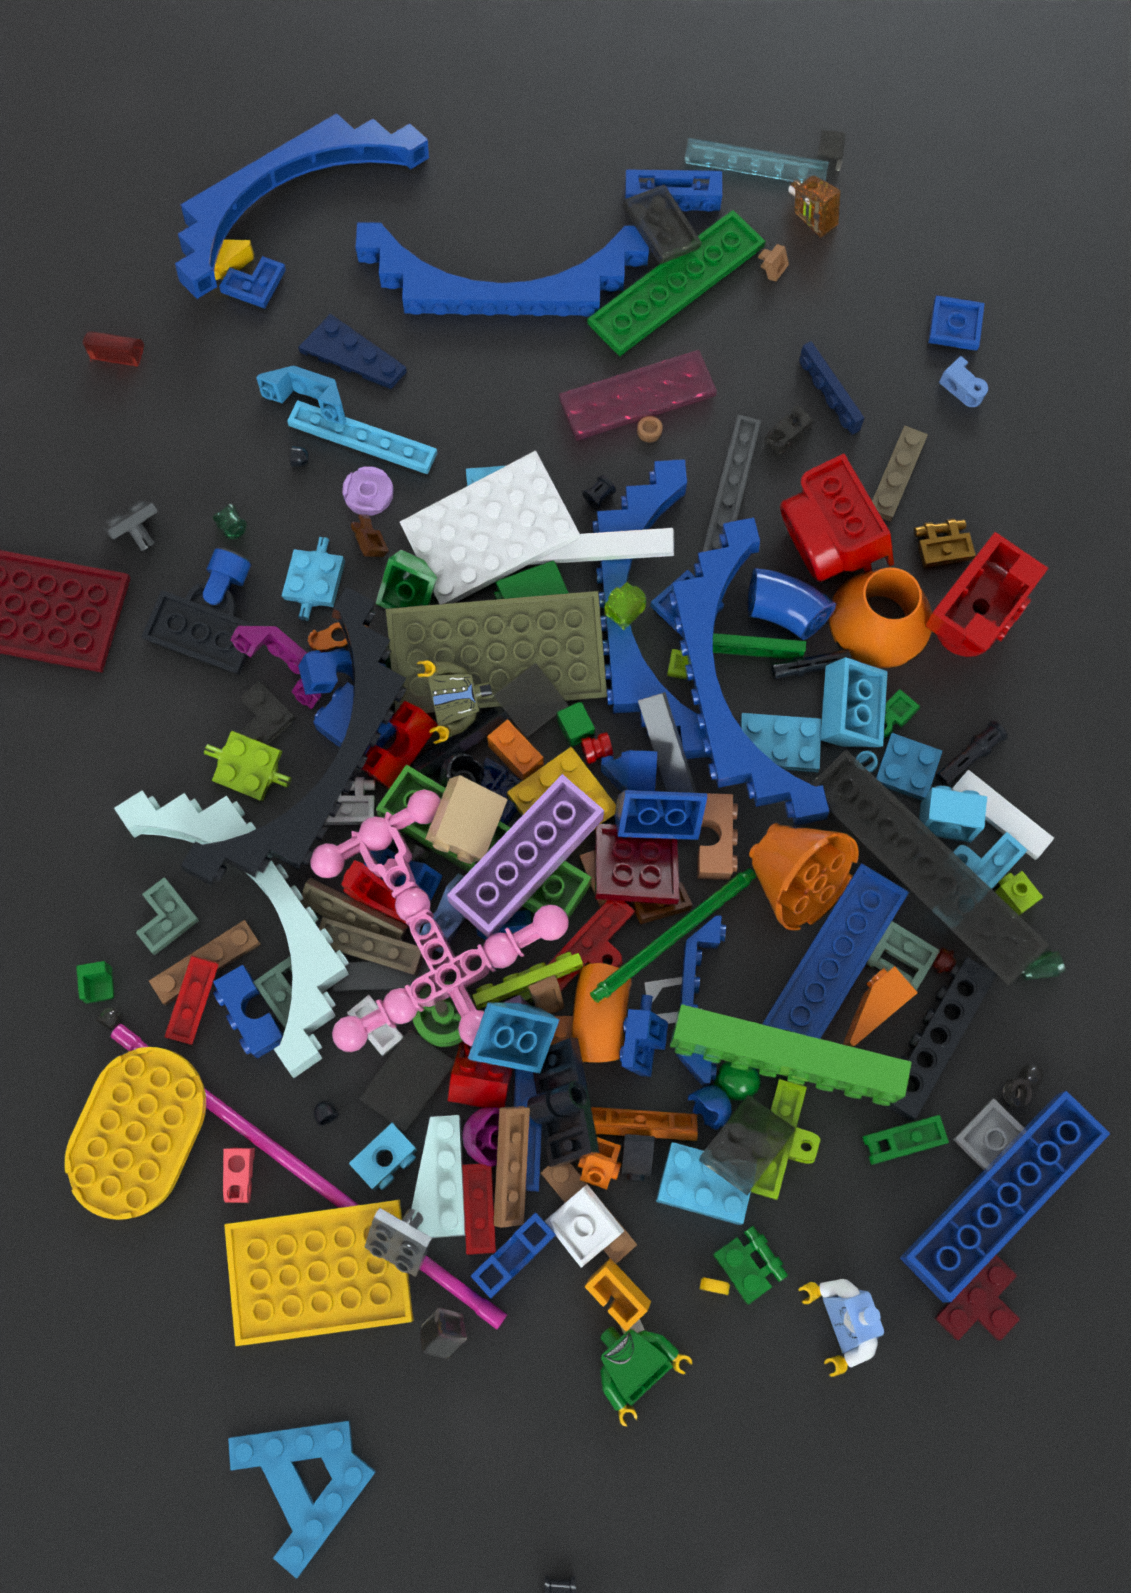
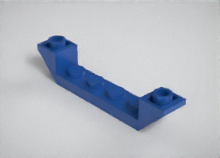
(706, 937)

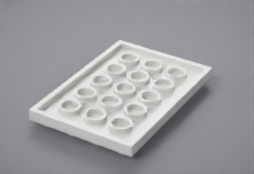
(490, 528)

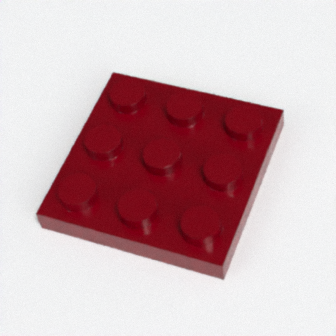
(635, 868)

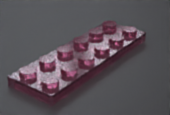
(637, 395)

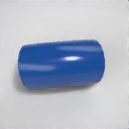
(788, 602)

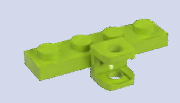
(518, 983)
(787, 1105)

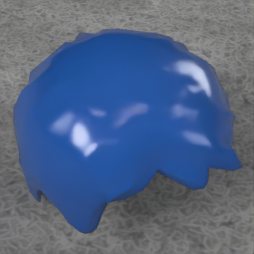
(712, 1105)

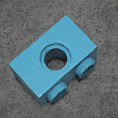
(367, 1163)

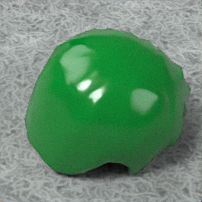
(737, 1082)

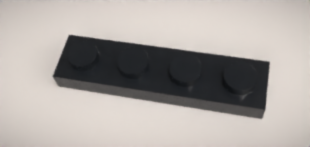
(485, 723)

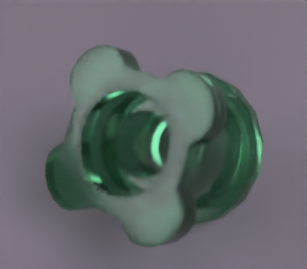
(230, 522)

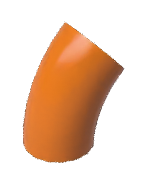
(599, 1024)

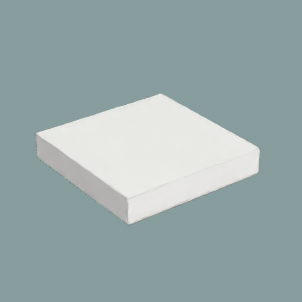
(584, 1225)

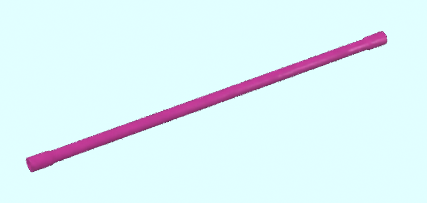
(481, 1306)

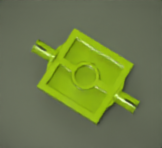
(247, 765)

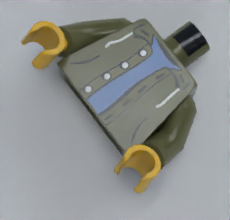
(453, 697)

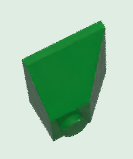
(406, 582)

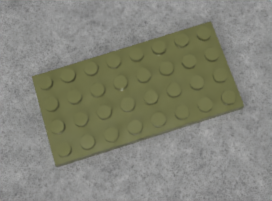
(501, 642)

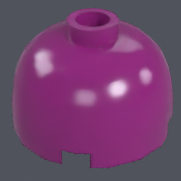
(481, 1135)

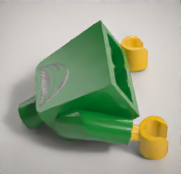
(635, 1365)

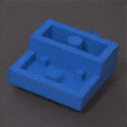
(643, 1034)

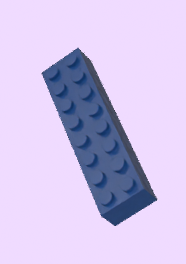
(1004, 1196)

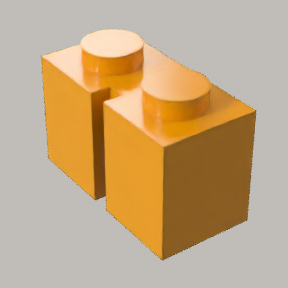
(629, 1300)

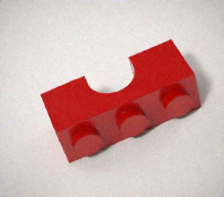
(412, 733)

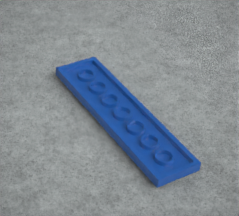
(837, 954)

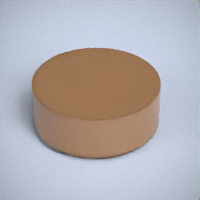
(649, 429)

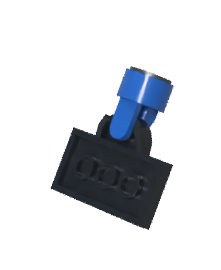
(207, 616)

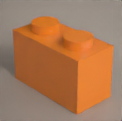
(515, 750)

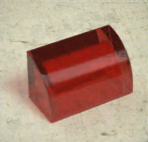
(113, 348)

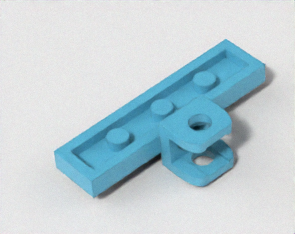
(995, 862)

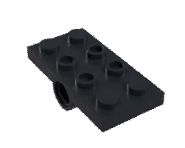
(564, 1105)

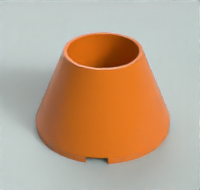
(875, 638)

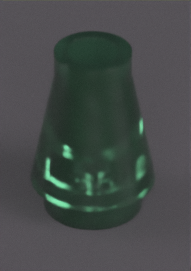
(1047, 966)

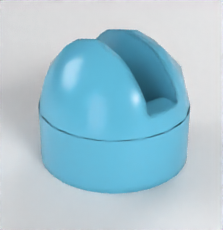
(865, 756)

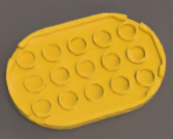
(135, 1133)

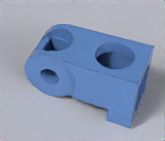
(964, 384)

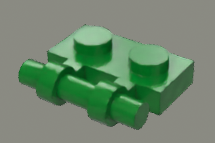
(743, 1271)

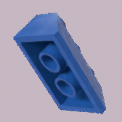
(659, 814)

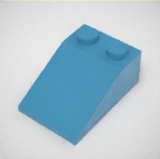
(514, 1036)

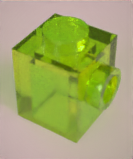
(625, 605)

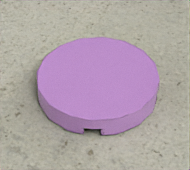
(368, 491)

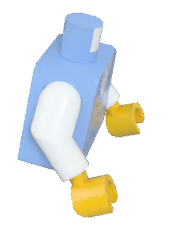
(852, 1318)

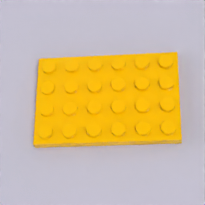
(312, 1275)

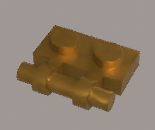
(944, 549)

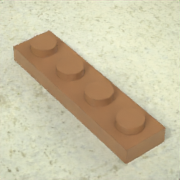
(223, 949)
(511, 1166)
(566, 1184)

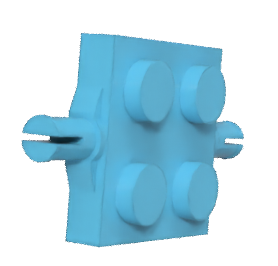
(313, 578)

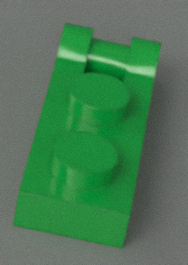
(906, 1139)

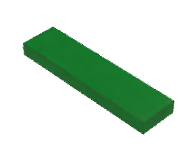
(758, 646)

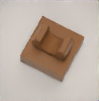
(774, 261)

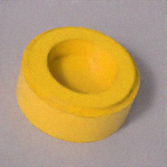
(714, 1286)

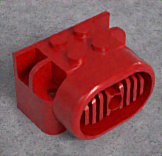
(835, 522)
(997, 586)

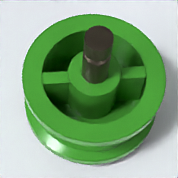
(439, 1022)

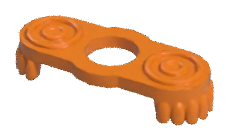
(323, 640)

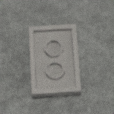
(988, 1133)

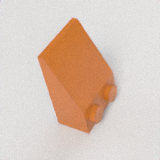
(884, 997)

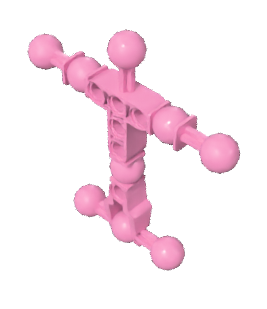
(414, 907)

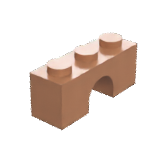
(718, 860)

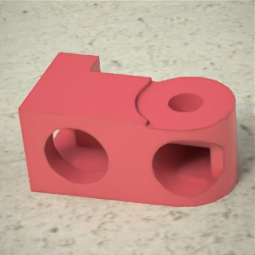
(237, 1174)

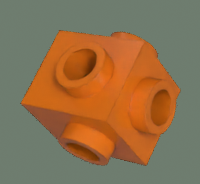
(599, 1168)

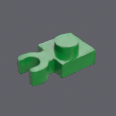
(899, 710)

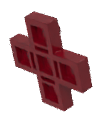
(981, 1303)

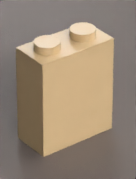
(466, 819)

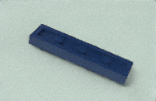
(827, 382)

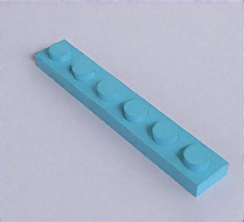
(364, 438)

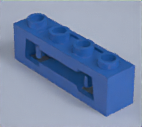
(681, 187)

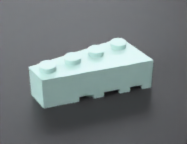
(440, 1180)

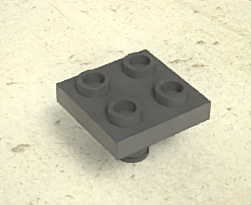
(133, 523)
(398, 1240)

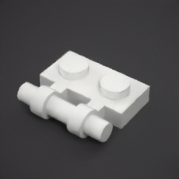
(355, 808)

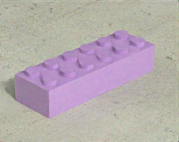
(525, 856)

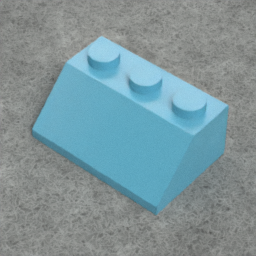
(853, 704)

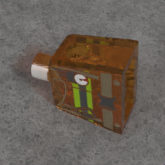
(816, 204)

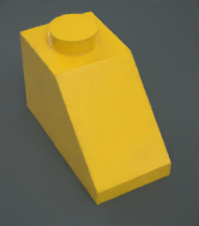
(233, 255)

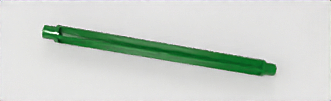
(667, 939)

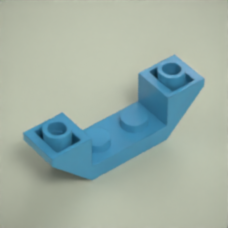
(282, 382)

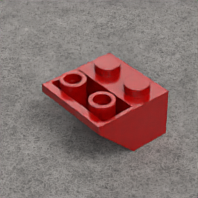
(478, 1082)

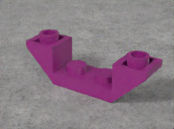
(250, 639)

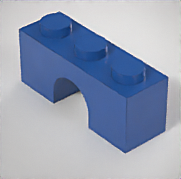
(320, 669)
(235, 992)
(513, 1255)

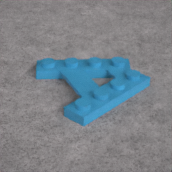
(308, 1520)

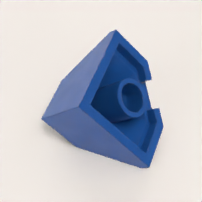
(632, 770)

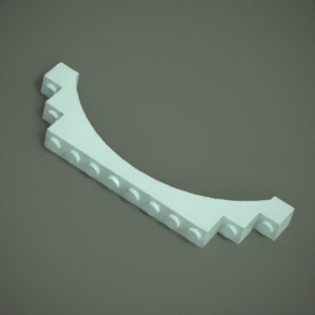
(312, 958)

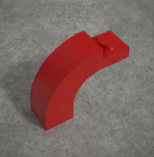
(370, 890)

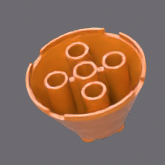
(803, 871)

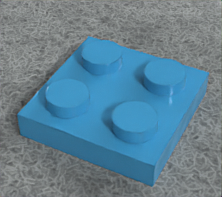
(908, 766)

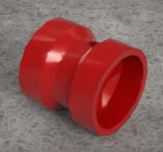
(597, 748)

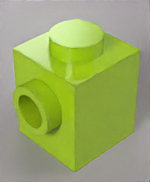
(1018, 892)

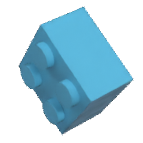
(953, 813)

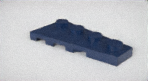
(344, 347)

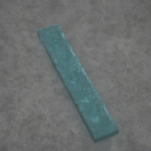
(753, 161)

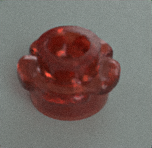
(944, 960)

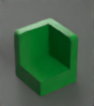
(575, 724)
(95, 982)

